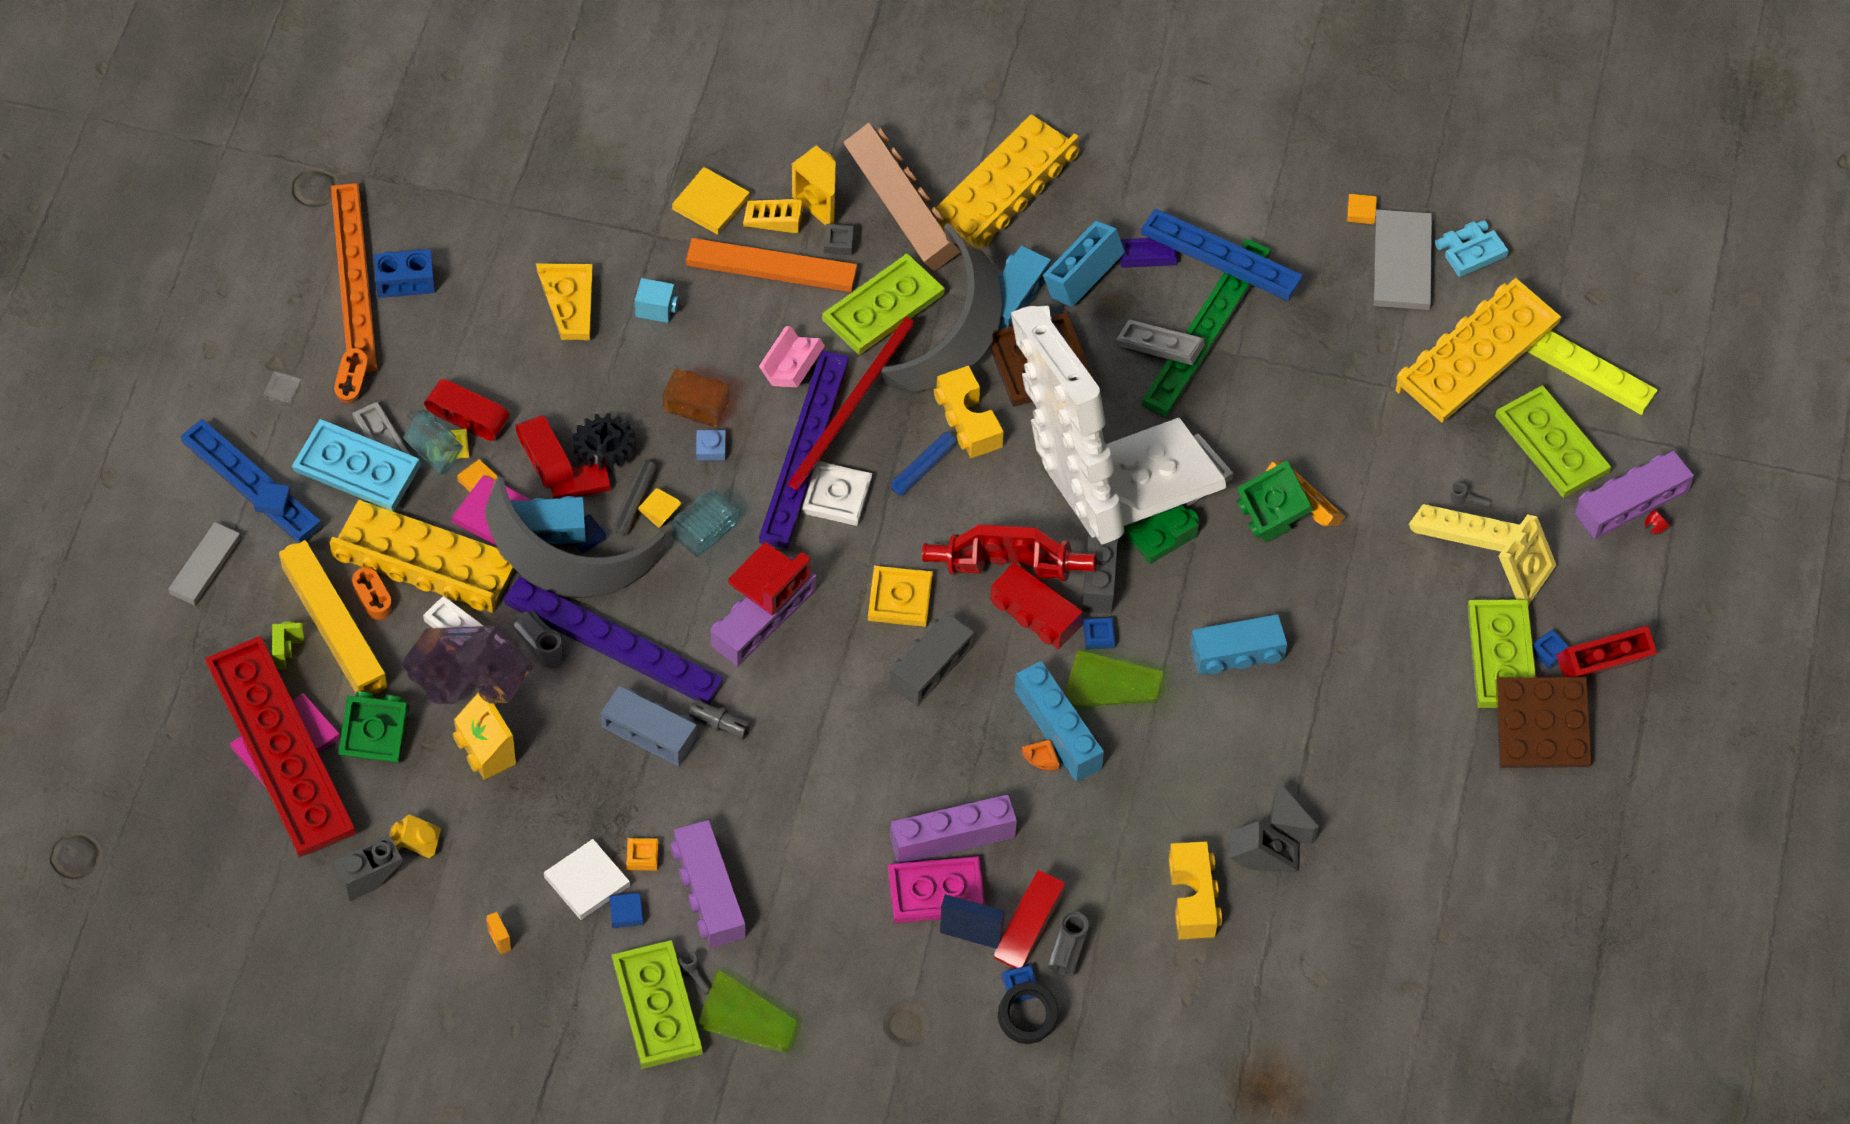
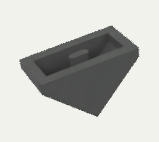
(1291, 818)

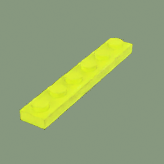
(1594, 372)

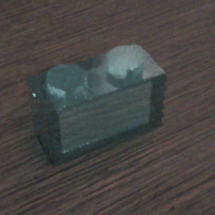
(704, 522)

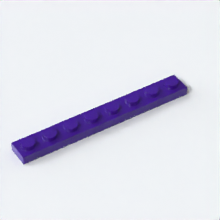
(810, 426)
(615, 641)

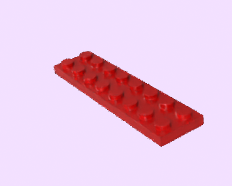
(280, 746)

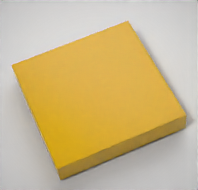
(710, 200)
(900, 596)

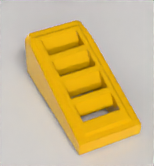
(783, 223)

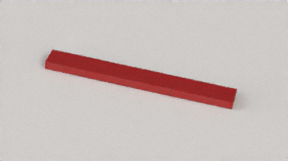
(850, 404)

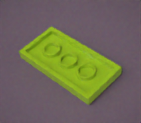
(882, 304)
(1553, 441)
(1499, 645)
(656, 1004)

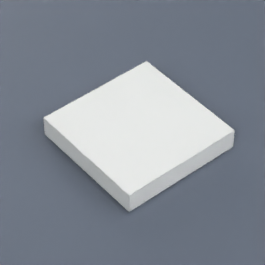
(836, 493)
(586, 879)

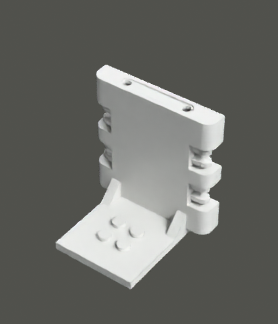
(1100, 480)

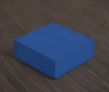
(272, 498)
(1099, 633)
(1547, 648)
(626, 910)
(1017, 976)

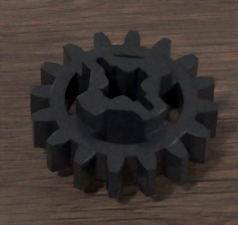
(604, 441)

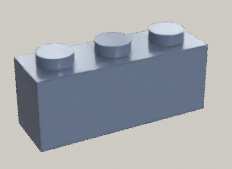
(649, 725)

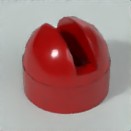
(1656, 519)

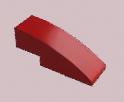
(1030, 920)

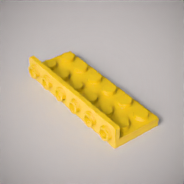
(1007, 180)
(1477, 350)
(423, 556)

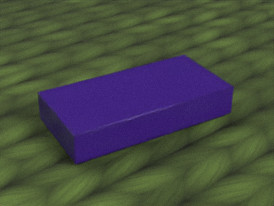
(1146, 253)

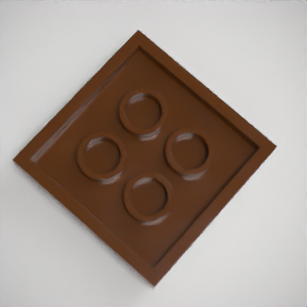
(1011, 360)
(1543, 722)

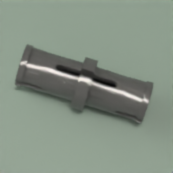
(719, 719)

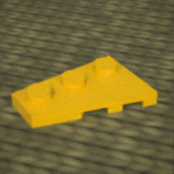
(569, 297)

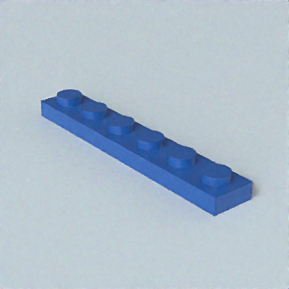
(1222, 254)
(246, 477)

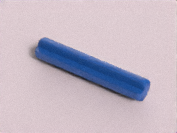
(923, 463)

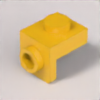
(415, 835)

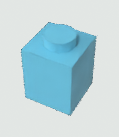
(655, 300)

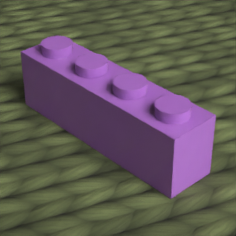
(1633, 494)
(751, 625)
(953, 829)
(709, 884)

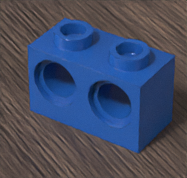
(404, 278)

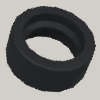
(1039, 992)

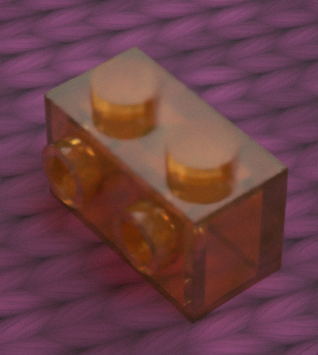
(696, 397)

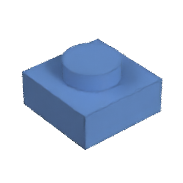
(710, 444)

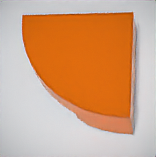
(1041, 755)

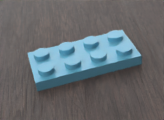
(356, 465)

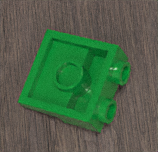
(1273, 501)
(1163, 532)
(374, 727)

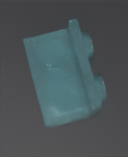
(432, 440)

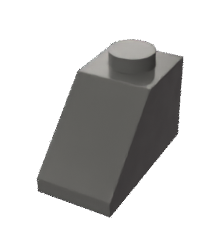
(1263, 848)

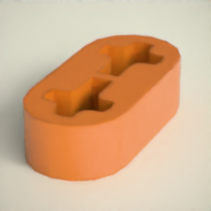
(357, 377)
(366, 596)

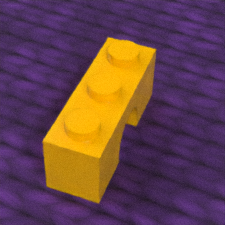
(975, 431)
(1197, 914)

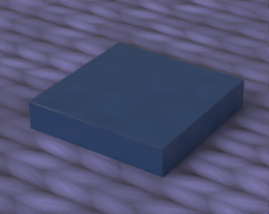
(971, 921)

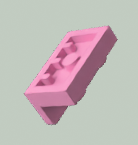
(790, 358)

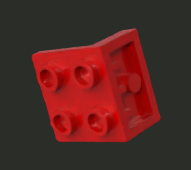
(770, 577)

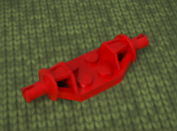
(1009, 545)

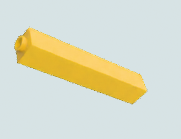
(332, 619)

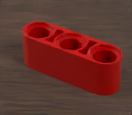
(467, 410)
(544, 451)

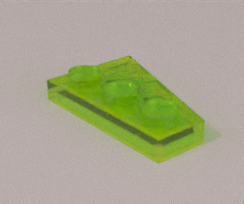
(1108, 681)
(745, 1016)

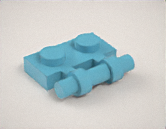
(1473, 254)

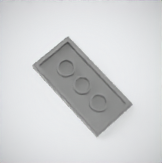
(1402, 259)

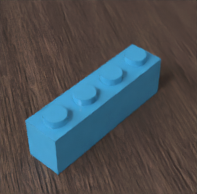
(1059, 721)

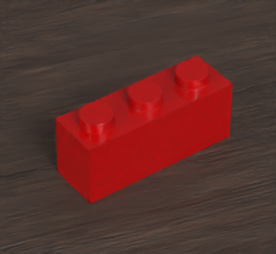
(1036, 606)
(1607, 653)

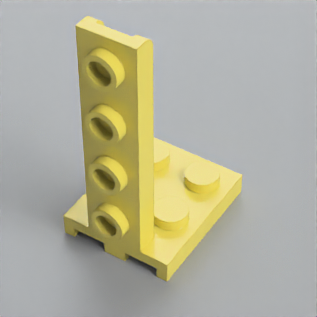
(1522, 547)

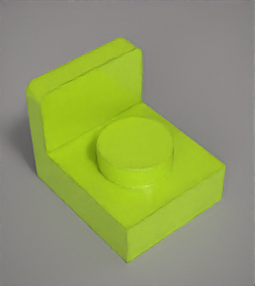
(282, 638)

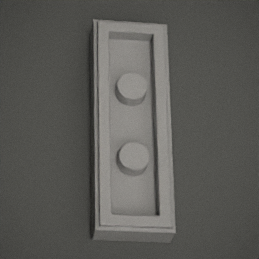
(1160, 342)
(377, 426)
(204, 563)

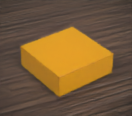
(1361, 209)
(472, 474)
(642, 854)
(498, 933)

